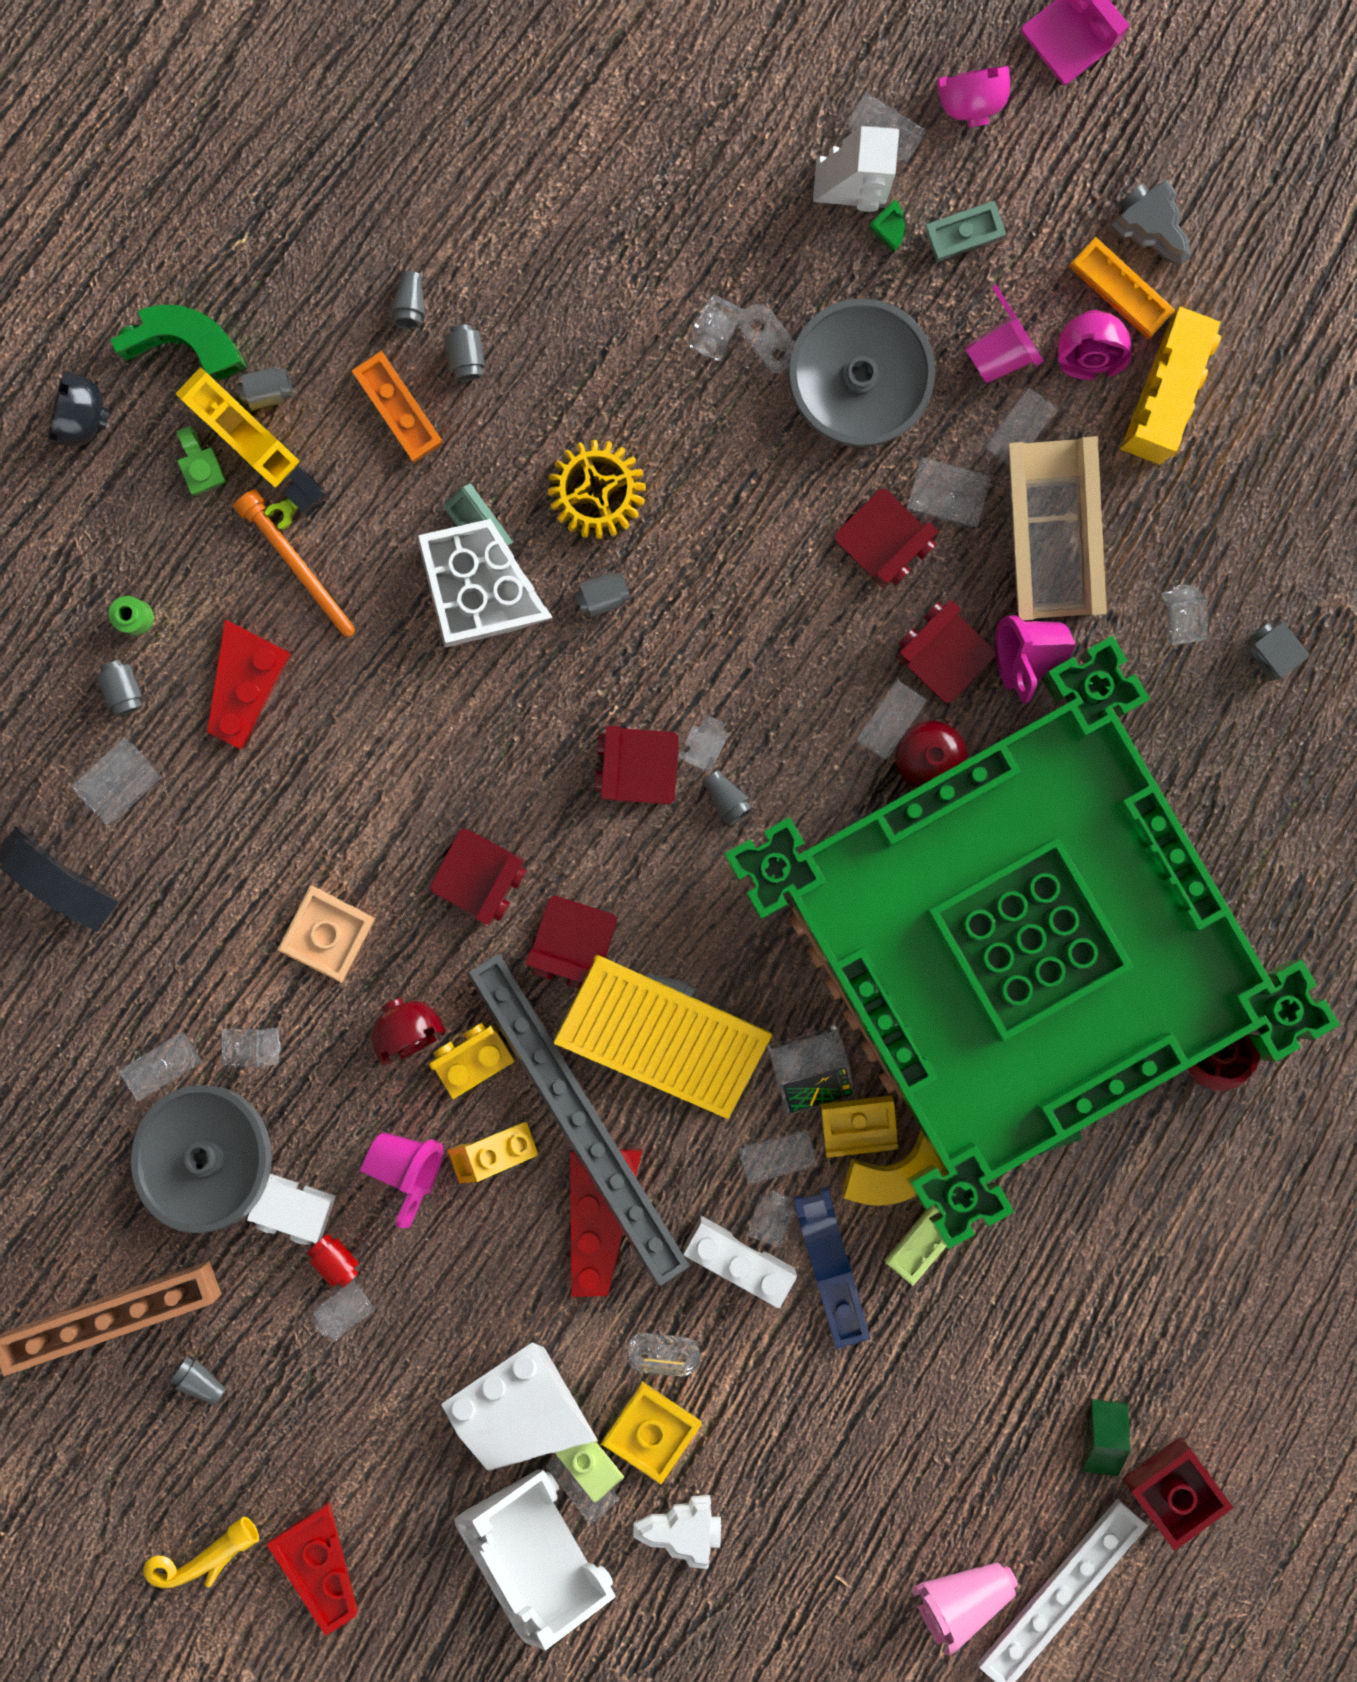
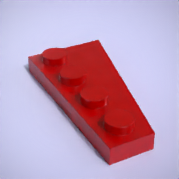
(593, 1230)

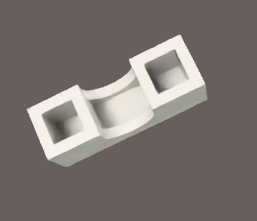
(751, 1270)

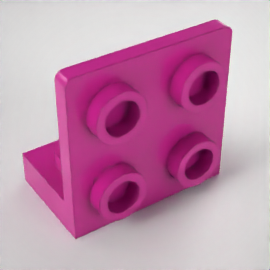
(1075, 35)

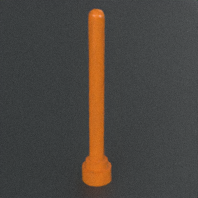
(252, 508)

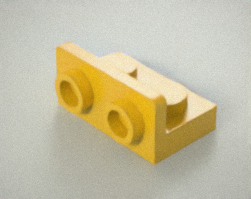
(471, 1060)

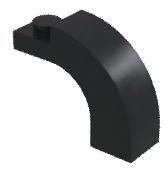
(54, 882)

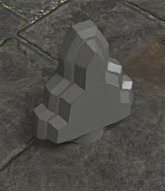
(1153, 222)

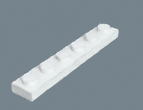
(1062, 1593)

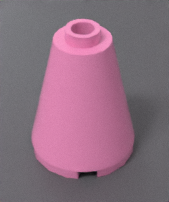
(964, 1602)

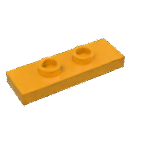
(1121, 288)

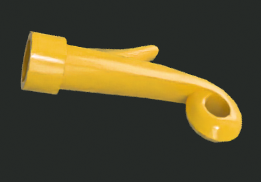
(238, 1538)

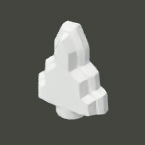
(684, 1531)

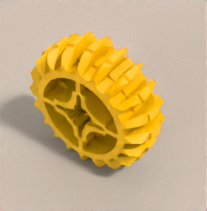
(612, 484)

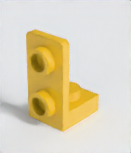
(492, 1154)

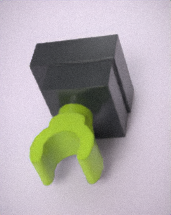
(302, 494)

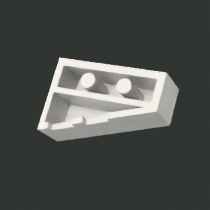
(858, 171)

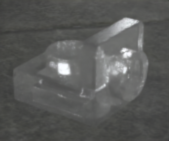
(715, 327)
(1186, 614)
(250, 1047)
(771, 1218)
(342, 1311)

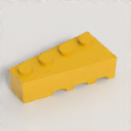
(1172, 386)

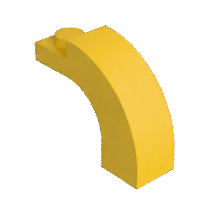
(237, 427)
(887, 1183)

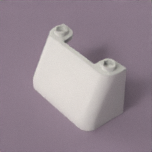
(534, 1560)

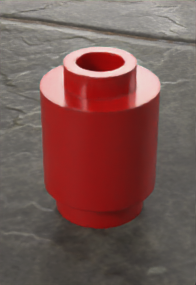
(333, 1261)

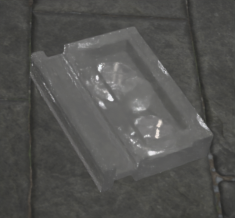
(948, 493)
(116, 781)

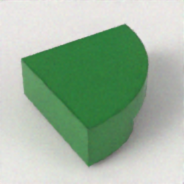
(890, 226)

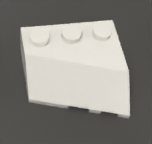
(477, 584)
(518, 1412)

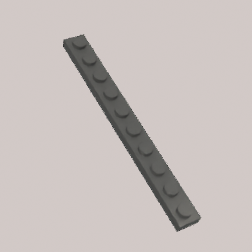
(578, 1120)

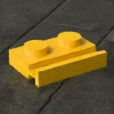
(859, 1126)

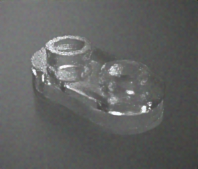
(769, 339)
(662, 1353)

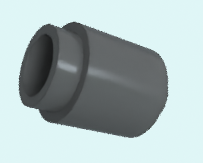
(464, 353)
(265, 388)
(602, 594)
(119, 688)

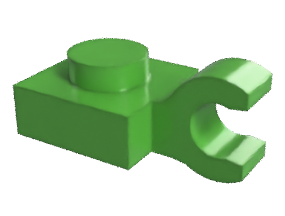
(200, 466)

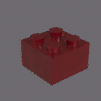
(1177, 1493)

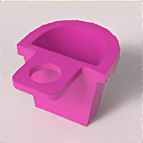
(1003, 347)
(1029, 651)
(406, 1166)

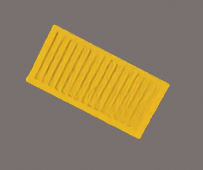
(662, 1037)

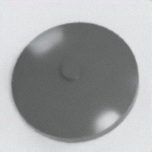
(861, 372)
(201, 1159)

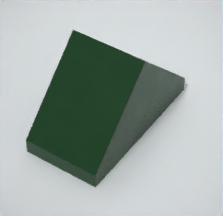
(1106, 1438)

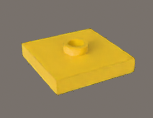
(651, 1432)

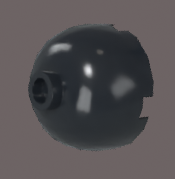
(77, 411)

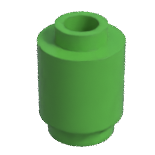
(141, 619)

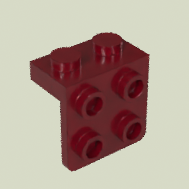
(885, 538)
(945, 652)
(637, 765)
(478, 876)
(570, 940)

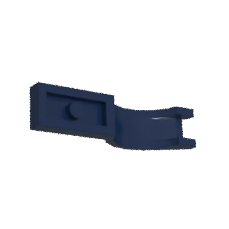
(831, 1269)

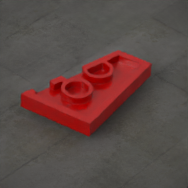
(243, 683)
(317, 1567)

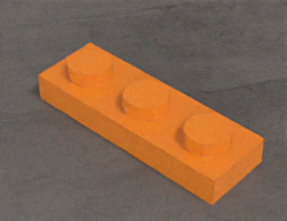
(397, 407)

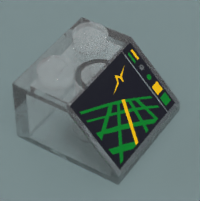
(811, 1070)

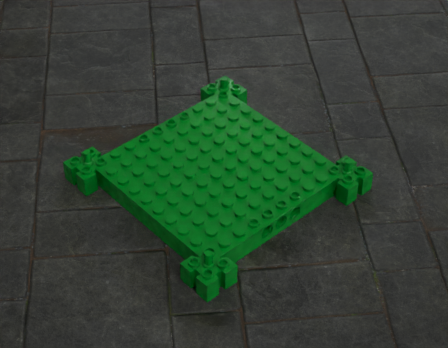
(1031, 941)

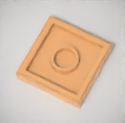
(326, 934)

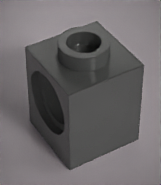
(1276, 650)

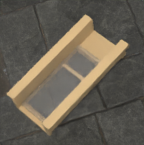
(1057, 528)

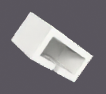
(292, 1211)

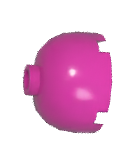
(975, 94)
(1094, 345)

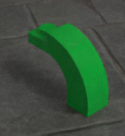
(184, 326)

